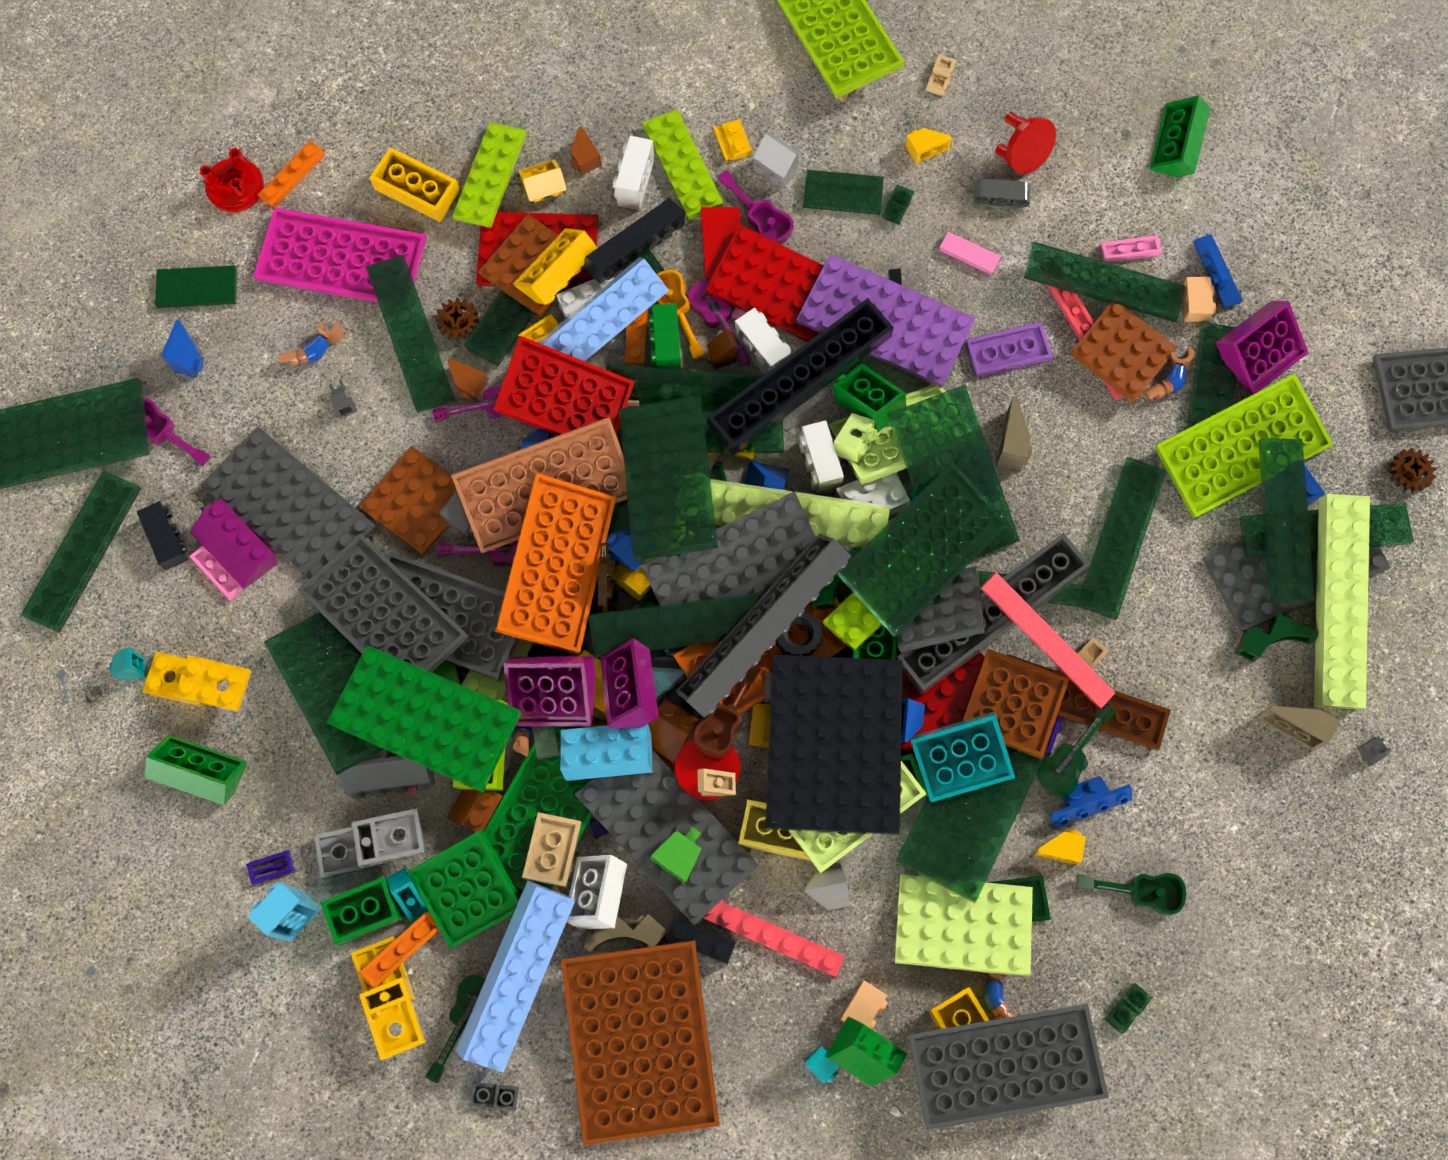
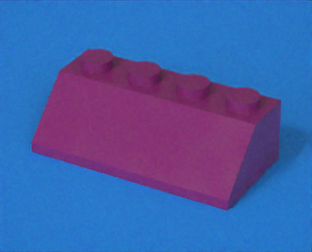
(233, 544)
(629, 686)

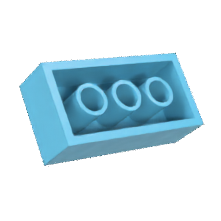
(605, 752)
(283, 912)

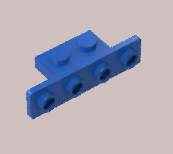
(1218, 271)
(1089, 799)

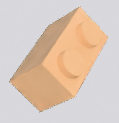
(1198, 299)
(865, 1005)

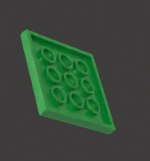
(465, 889)

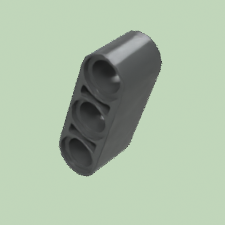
(1002, 193)

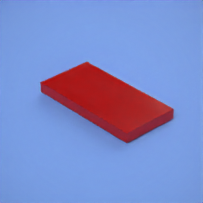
(717, 231)

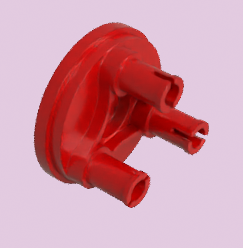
(1029, 143)
(233, 183)
(690, 760)

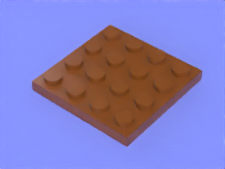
(515, 256)
(1123, 351)
(411, 499)
(1022, 699)

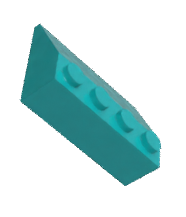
(962, 757)

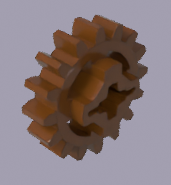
(449, 316)
(1412, 470)

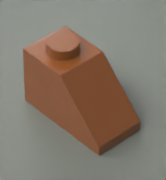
(584, 154)
(468, 380)

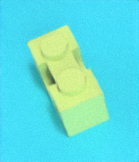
(854, 436)

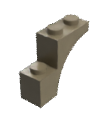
(646, 931)

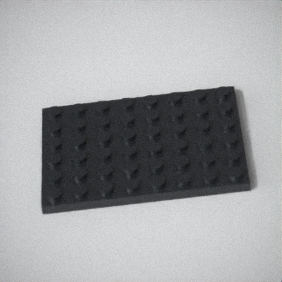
(835, 745)

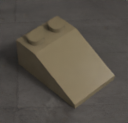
(1015, 439)
(1307, 726)

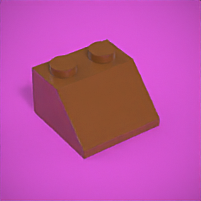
(671, 730)
(474, 809)

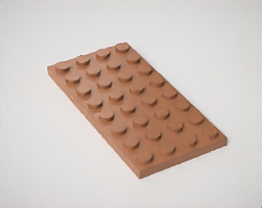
(499, 489)

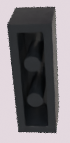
(163, 535)
(706, 942)

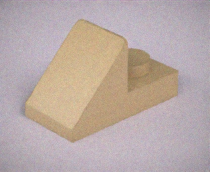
(716, 783)

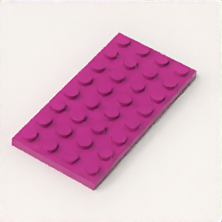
(331, 253)

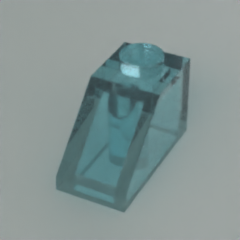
(666, 679)

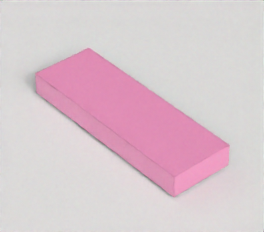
(1130, 249)
(969, 253)
(216, 573)

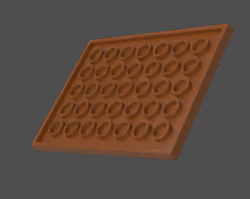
(639, 1042)

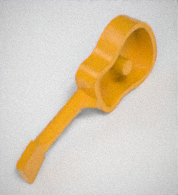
(677, 294)

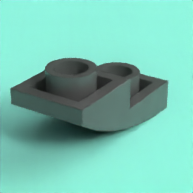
(494, 1096)

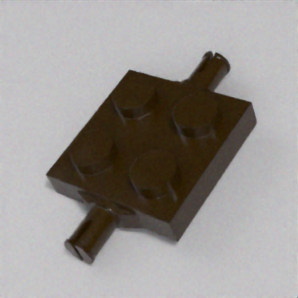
(606, 585)

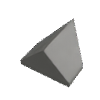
(829, 888)

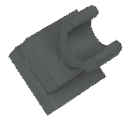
(340, 402)
(1374, 750)

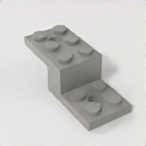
(369, 843)

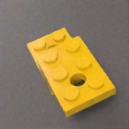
(197, 681)
(388, 1005)

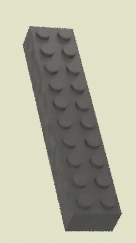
(1034, 581)
(763, 624)

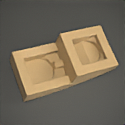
(941, 75)
(1093, 652)

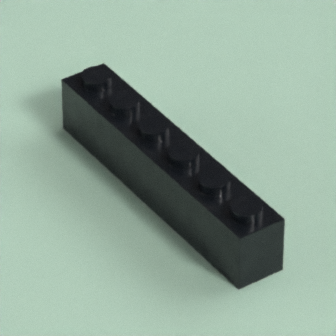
(634, 241)

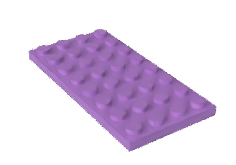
(924, 332)

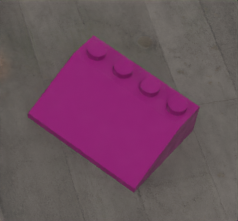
(1263, 346)
(551, 690)

